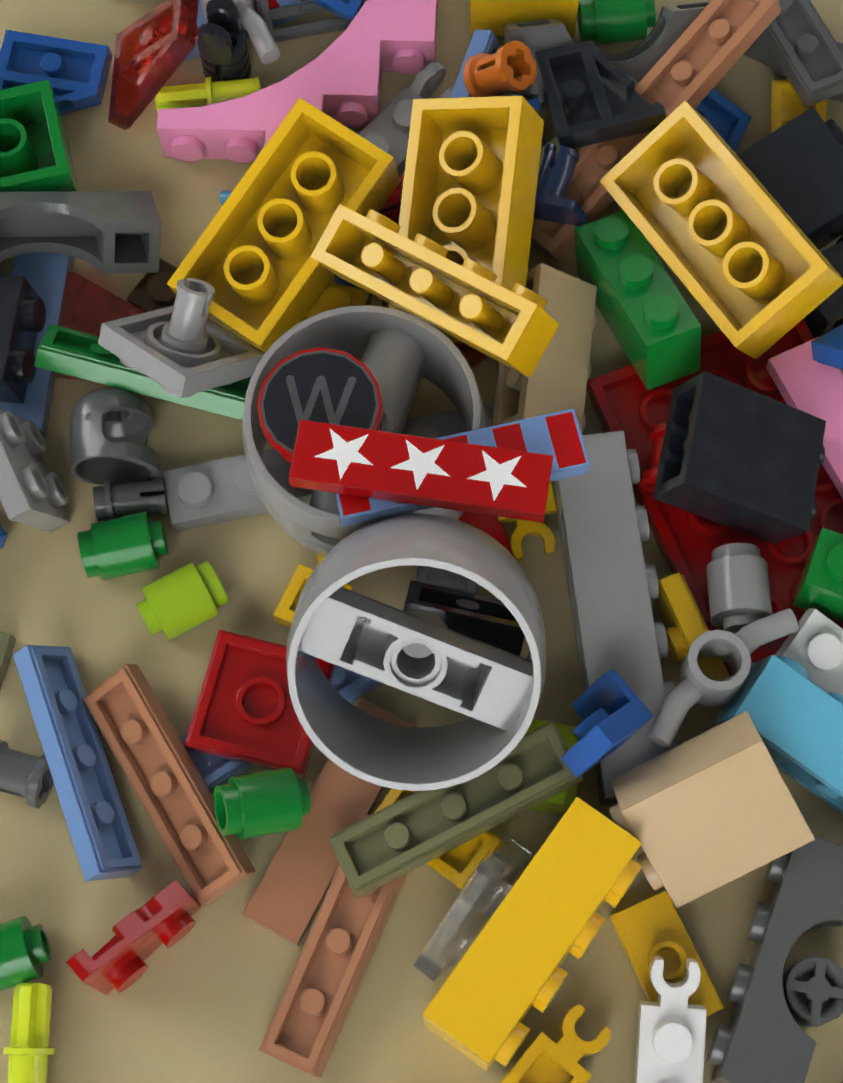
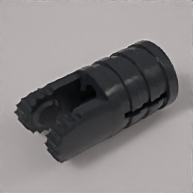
(219, 47)

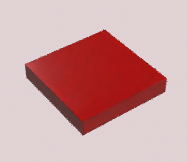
(248, 708)

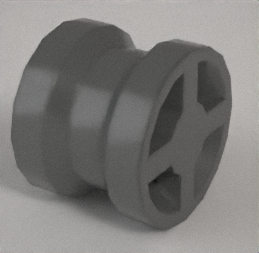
(822, 991)

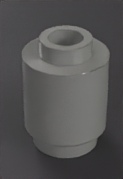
(737, 586)

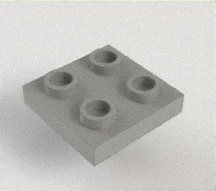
(181, 344)
(26, 486)

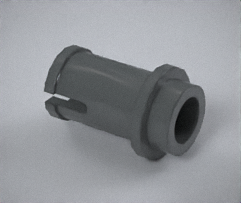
(129, 498)

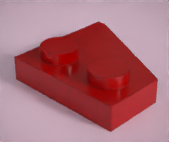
(121, 960)

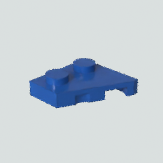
(73, 67)

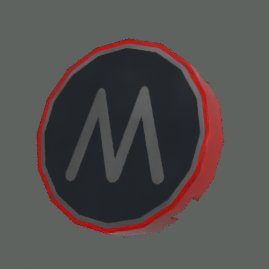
(319, 388)

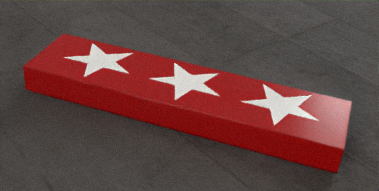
(421, 471)

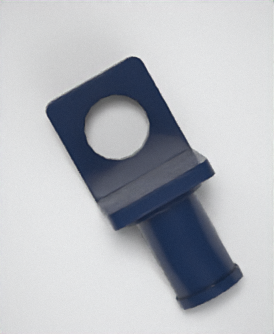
(553, 186)

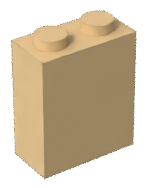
(709, 811)

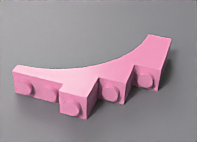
(339, 82)

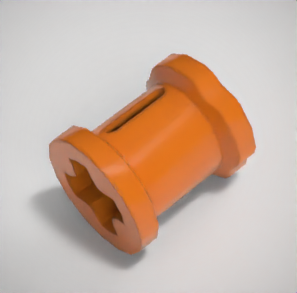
(509, 61)

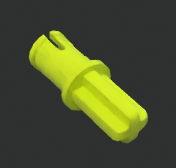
(205, 93)
(30, 1034)

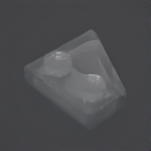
(474, 904)

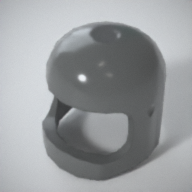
(111, 437)

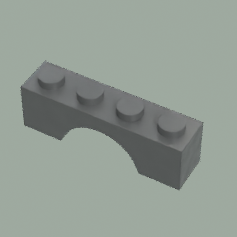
(637, 62)
(101, 227)
(762, 1036)

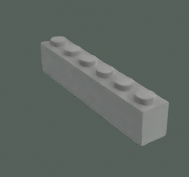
(613, 590)

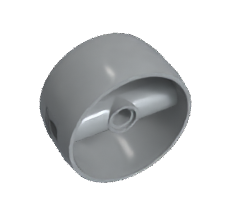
(398, 354)
(461, 673)

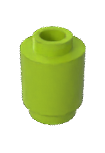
(182, 600)

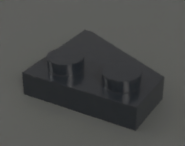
(592, 98)

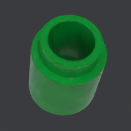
(615, 20)
(122, 546)
(261, 803)
(22, 952)

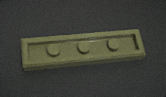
(445, 818)

